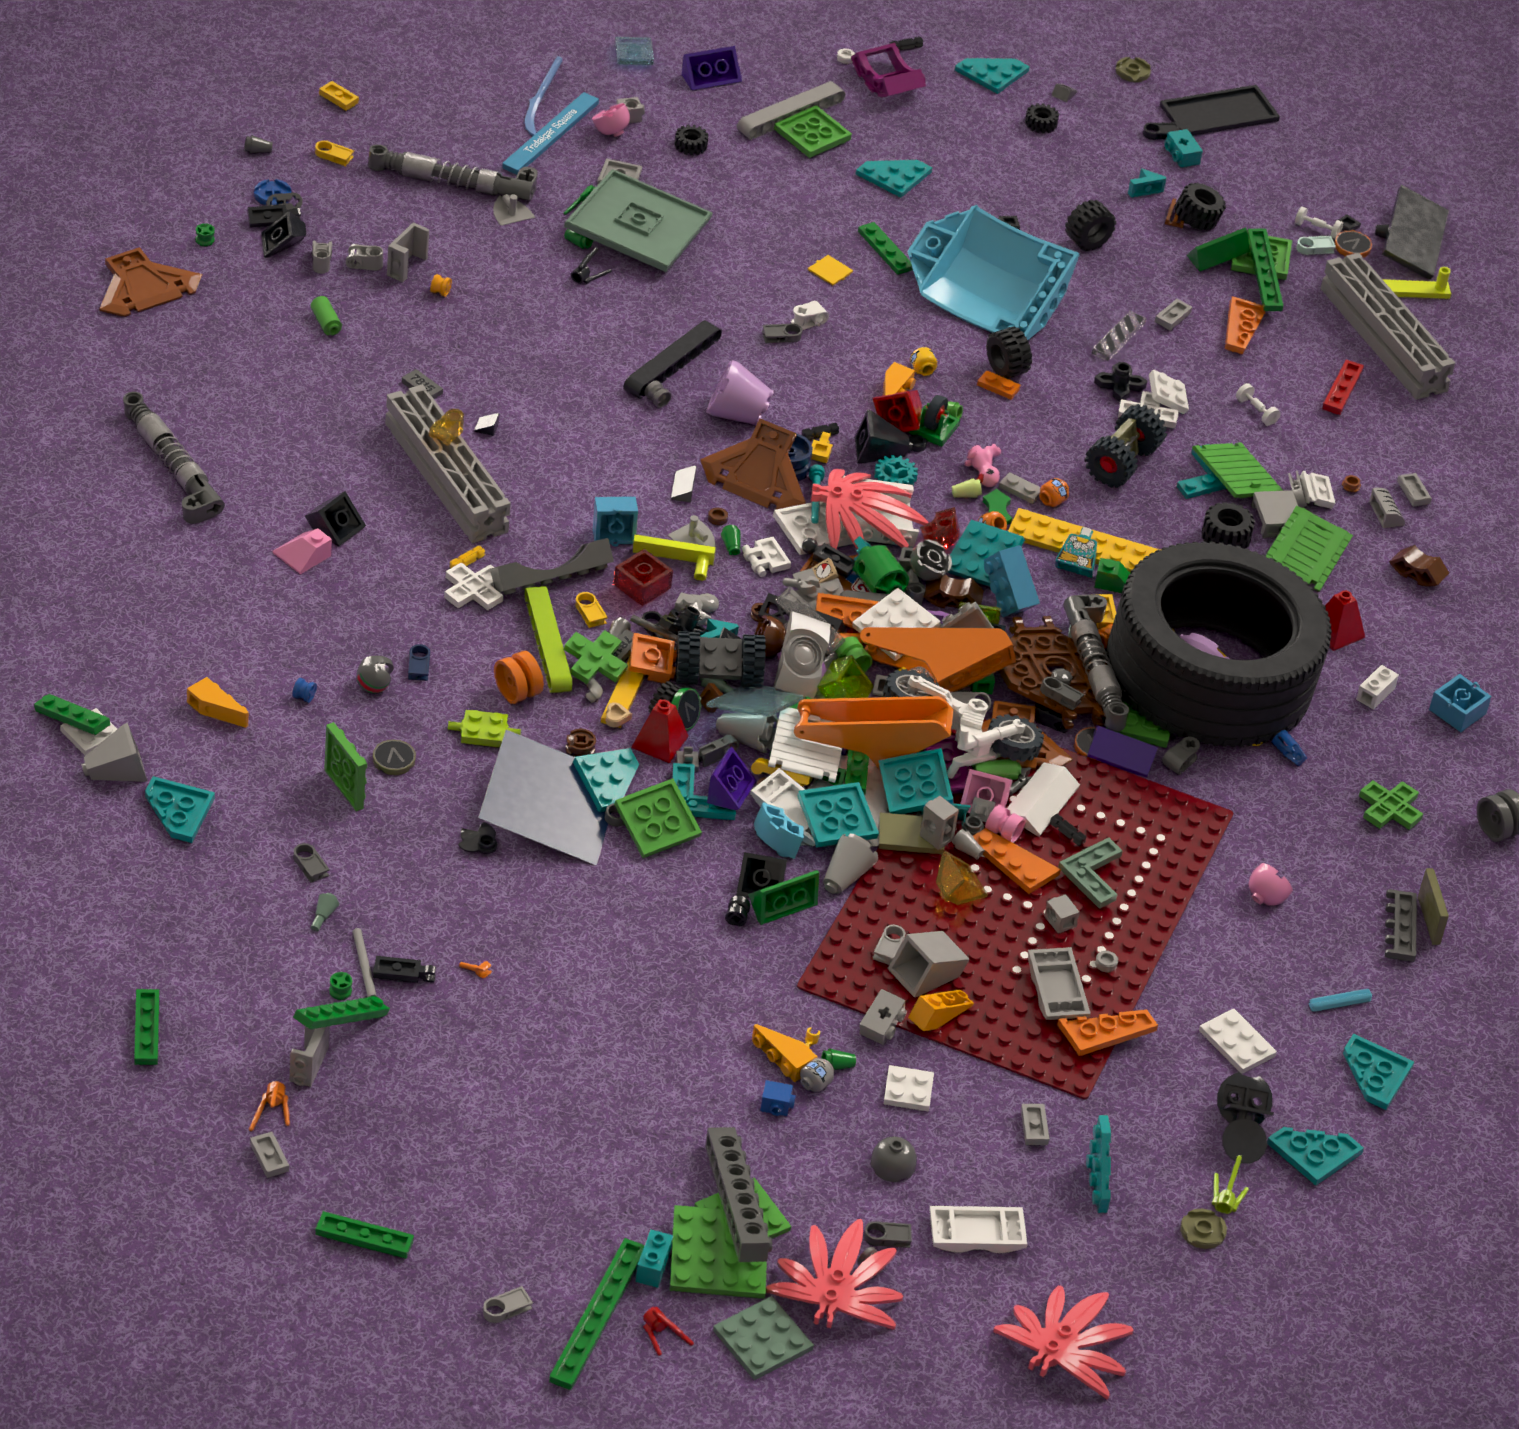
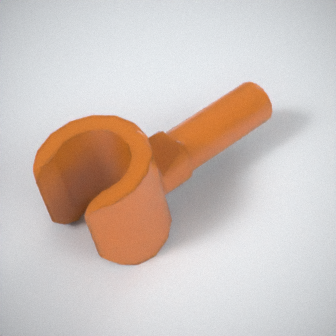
(481, 970)

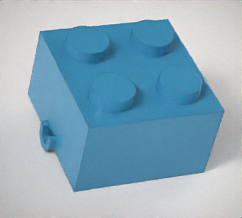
(615, 519)
(1460, 702)

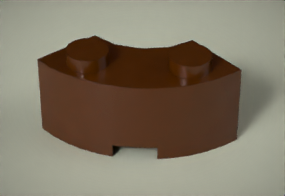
(1423, 568)
(951, 592)

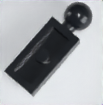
(842, 562)

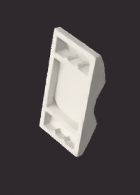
(782, 792)
(978, 1228)

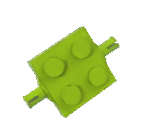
(482, 728)

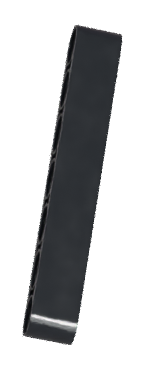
(673, 358)

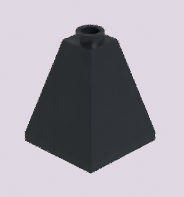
(879, 439)

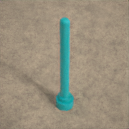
(816, 474)

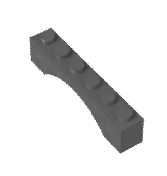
(515, 575)

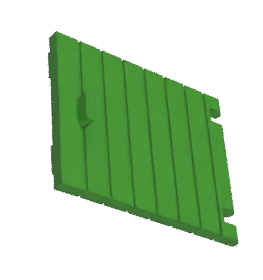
(1236, 469)
(1309, 546)

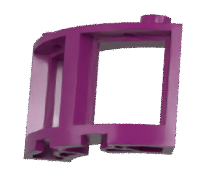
(892, 83)

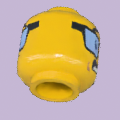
(923, 361)

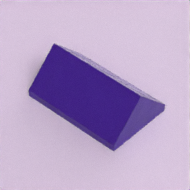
(711, 68)
(1121, 751)
(730, 782)

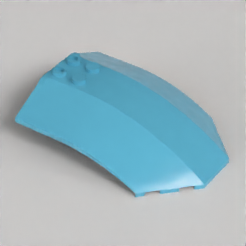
(990, 271)

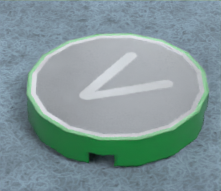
(688, 706)

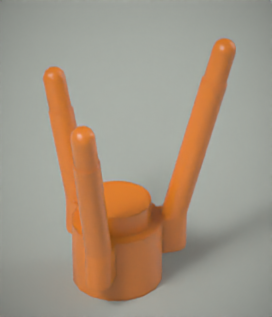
(274, 1096)

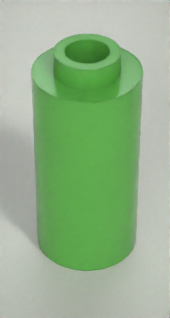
(326, 315)
(1003, 768)

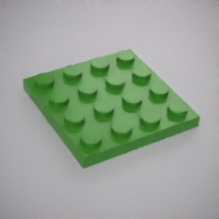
(706, 1257)

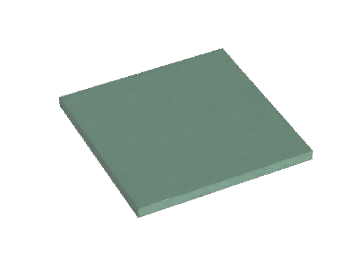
(638, 220)

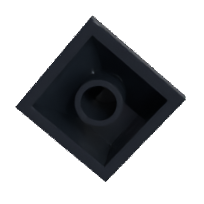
(283, 234)
(336, 518)
(760, 872)

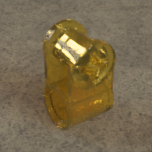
(448, 426)

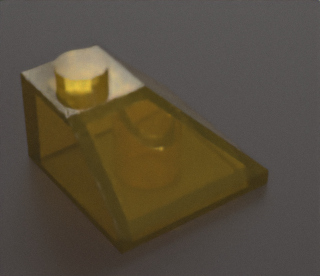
(958, 881)

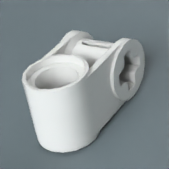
(809, 315)

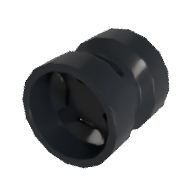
(737, 911)

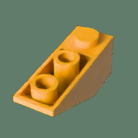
(898, 379)
(213, 702)
(939, 1008)
(785, 1051)

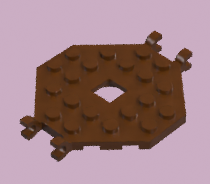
(1043, 648)

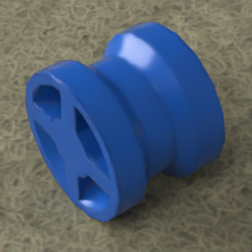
(304, 690)

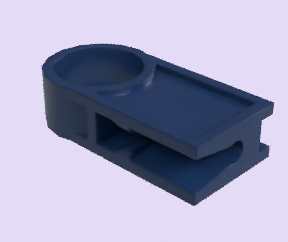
(419, 665)

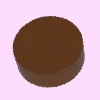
(718, 516)

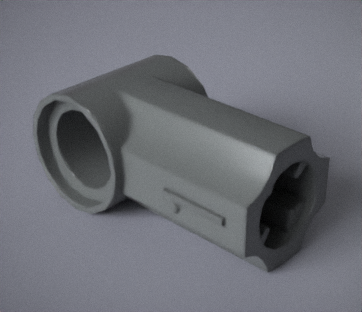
(915, 587)

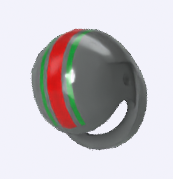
(372, 674)

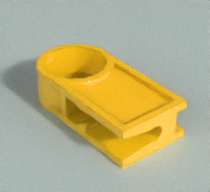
(336, 153)
(592, 613)

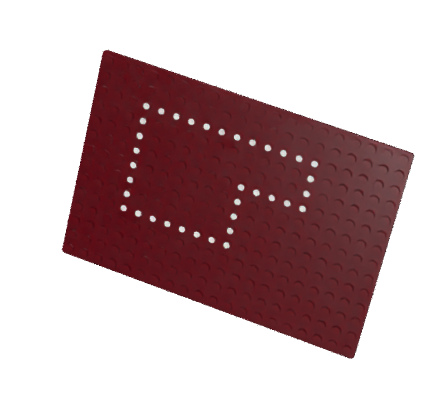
(1165, 852)

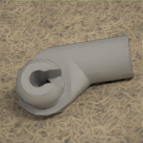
(595, 691)

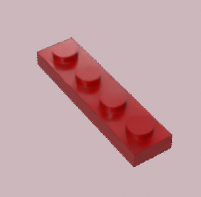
(1343, 387)

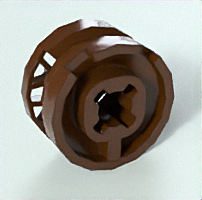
(580, 742)

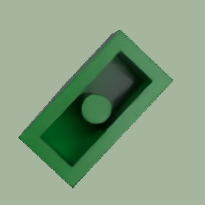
(1111, 575)

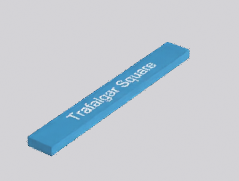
(550, 133)

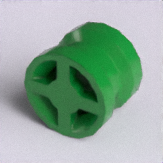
(205, 234)
(340, 985)

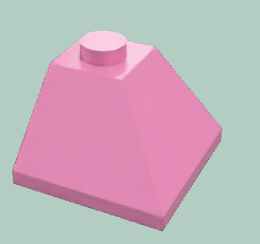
(305, 550)
(986, 787)

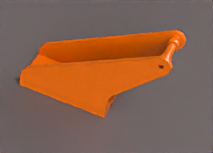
(950, 654)
(877, 725)

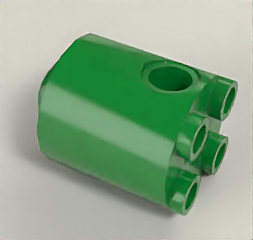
(880, 570)

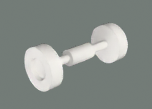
(1301, 216)
(1246, 392)

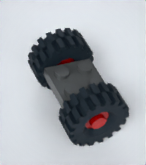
(720, 659)

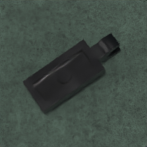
(266, 215)
(402, 970)

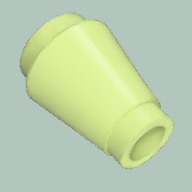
(967, 489)

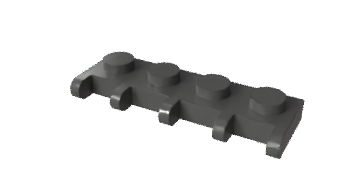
(1403, 925)

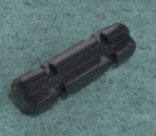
(909, 43)
(816, 432)
(1068, 829)

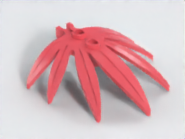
(845, 497)
(835, 1286)
(1060, 1341)

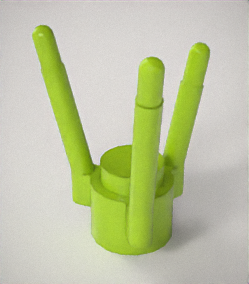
(1225, 1200)

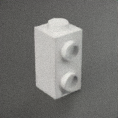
(1377, 687)

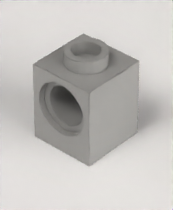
(634, 107)
(1061, 913)

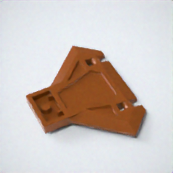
(144, 283)
(758, 467)
(1049, 752)

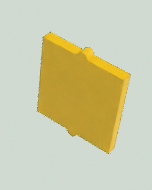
(830, 270)

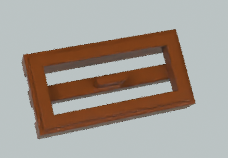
(1174, 223)

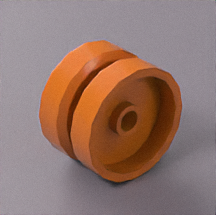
(518, 677)

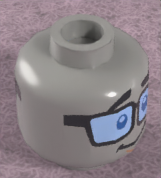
(817, 1074)

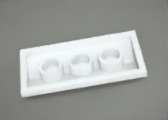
(1044, 796)

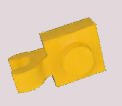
(822, 448)

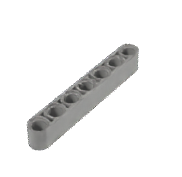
(765, 119)

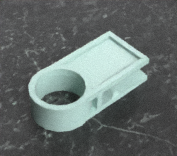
(1318, 245)

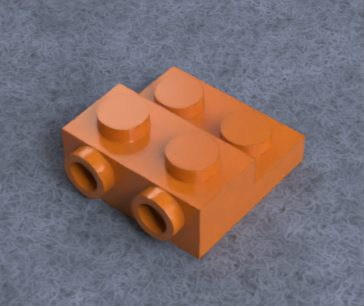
(653, 657)

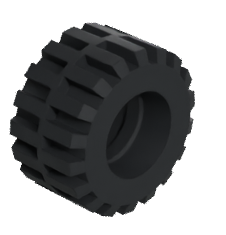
(1200, 206)
(1090, 225)
(1009, 352)
(1228, 525)

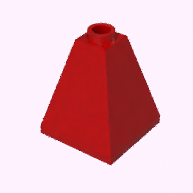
(900, 409)
(1344, 620)
(662, 732)

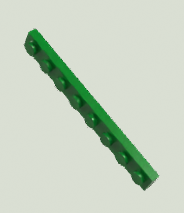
(597, 1315)

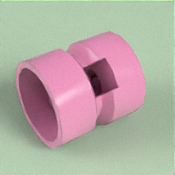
(1002, 822)

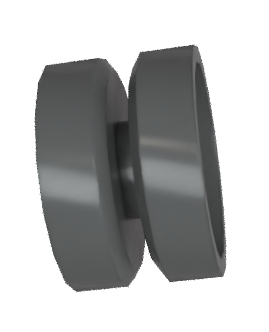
(1499, 815)

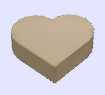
(617, 715)

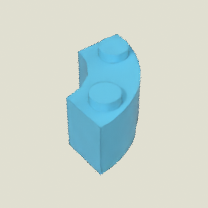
(778, 830)

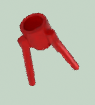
(657, 1322)

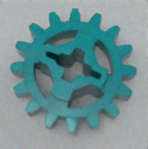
(896, 470)

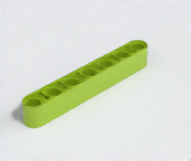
(548, 639)

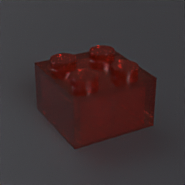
(643, 577)

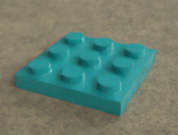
(977, 544)
(914, 780)
(837, 812)

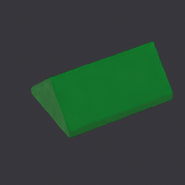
(1220, 250)
(785, 897)

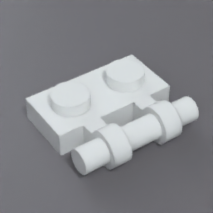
(771, 554)

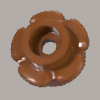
(1351, 483)

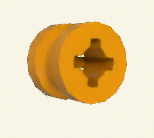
(441, 285)

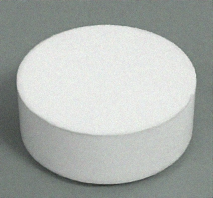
(844, 56)

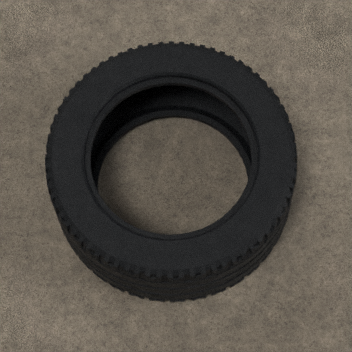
(1207, 694)

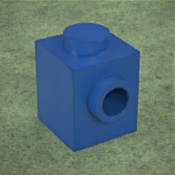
(777, 1098)

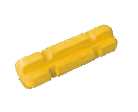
(468, 557)

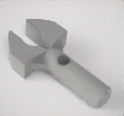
(807, 587)

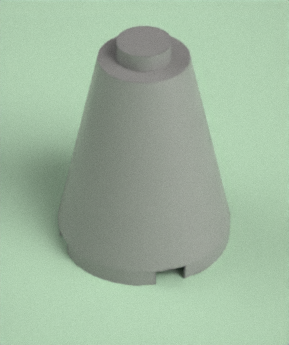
(749, 729)
(848, 863)

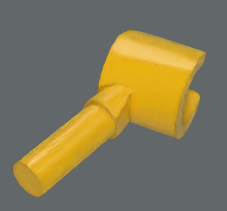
(811, 1039)

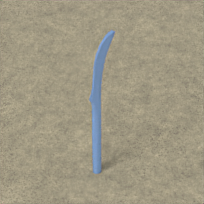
(534, 102)

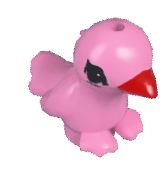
(982, 461)

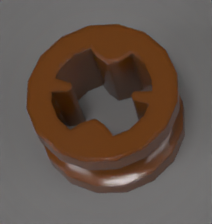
(754, 612)

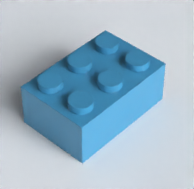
(1011, 581)

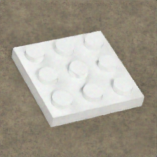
(797, 525)
(896, 611)

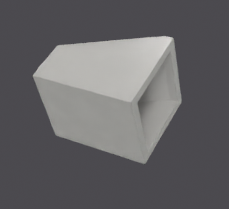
(927, 962)

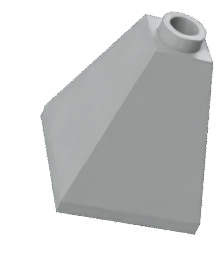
(115, 758)

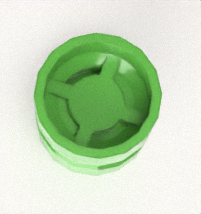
(853, 647)

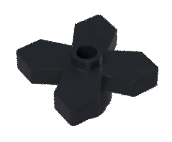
(1121, 381)
(685, 621)

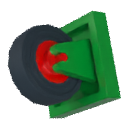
(935, 422)

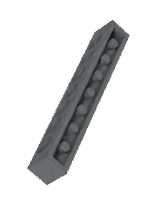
(738, 1195)

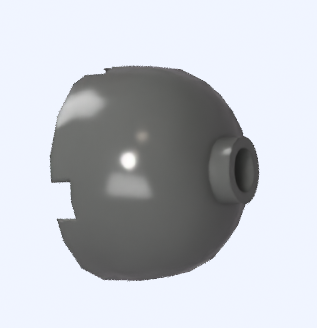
(930, 560)
(894, 1159)

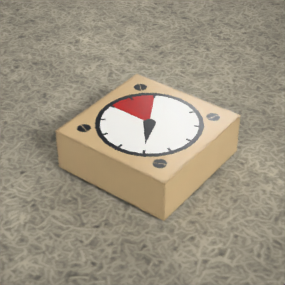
(825, 571)

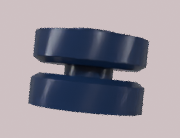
(800, 456)

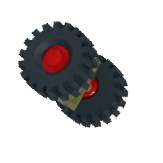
(1136, 433)

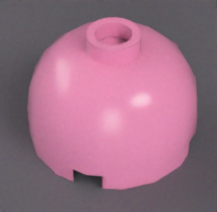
(612, 120)
(1268, 887)

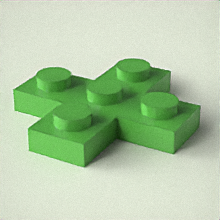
(595, 657)
(1391, 804)

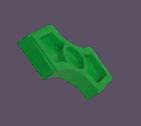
(998, 502)

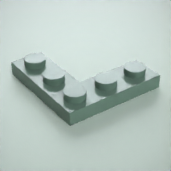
(1081, 868)

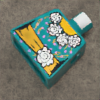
(1078, 553)

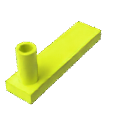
(1423, 289)
(700, 554)

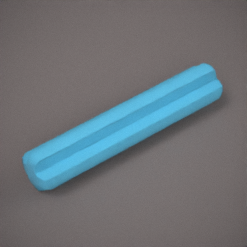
(1340, 1000)

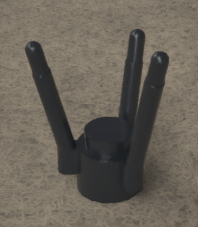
(582, 272)

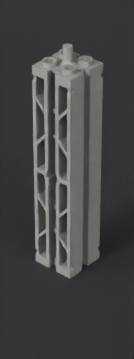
(1387, 326)
(449, 470)

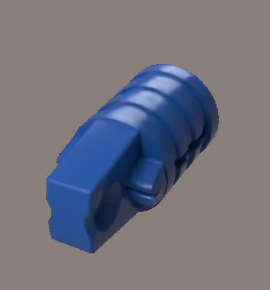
(1292, 751)

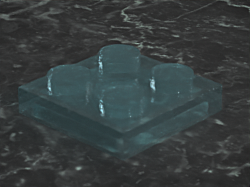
(634, 50)

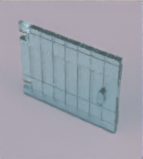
(755, 701)

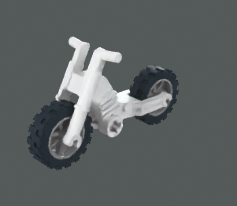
(1005, 736)

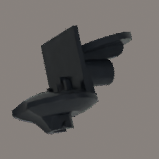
(1244, 1133)

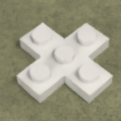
(1169, 415)
(472, 586)

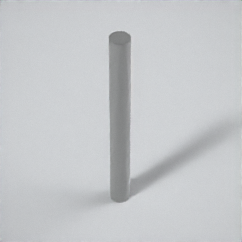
(364, 963)

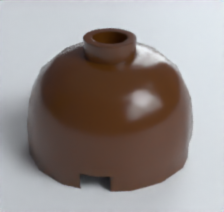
(774, 635)

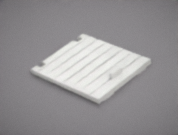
(802, 755)

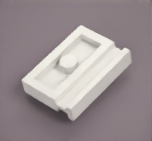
(1317, 489)

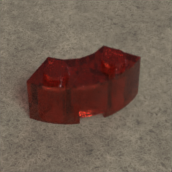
(943, 528)

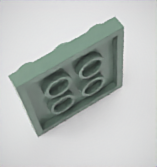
(763, 1337)

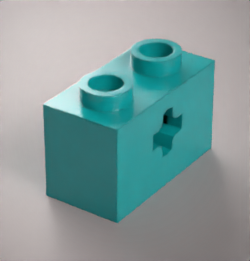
(1183, 148)
(654, 1258)

